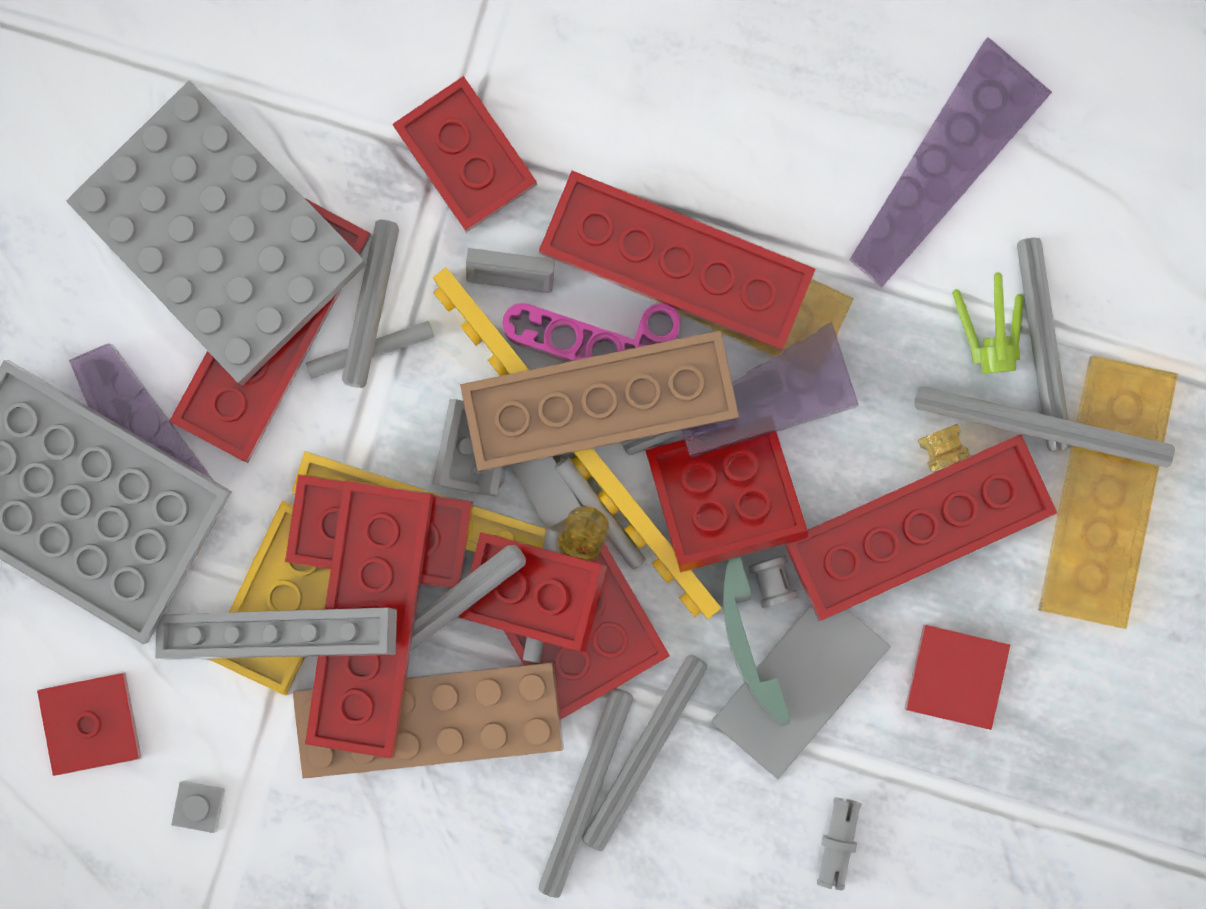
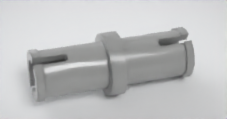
(839, 843)

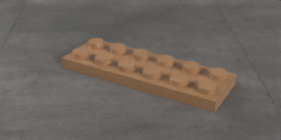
(599, 401)
(454, 721)

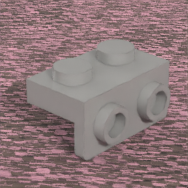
(456, 458)

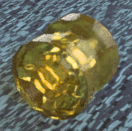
(944, 447)
(584, 533)

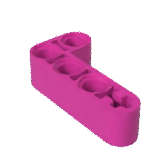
(586, 335)

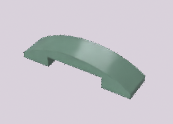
(768, 692)

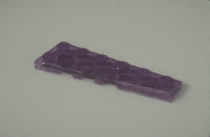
(967, 135)

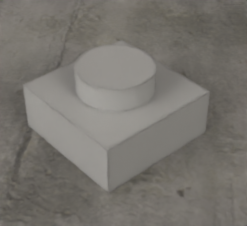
(198, 806)

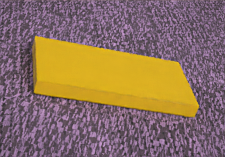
(277, 586)

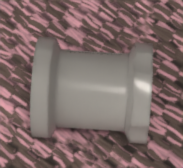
(773, 581)

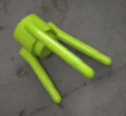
(998, 352)

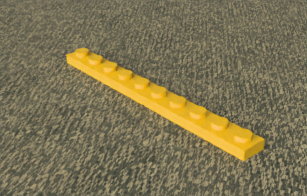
(589, 464)

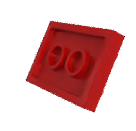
(464, 154)
(545, 599)

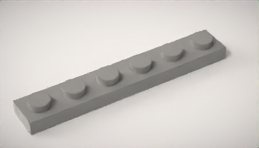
(277, 634)

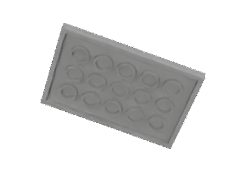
(216, 232)
(96, 506)

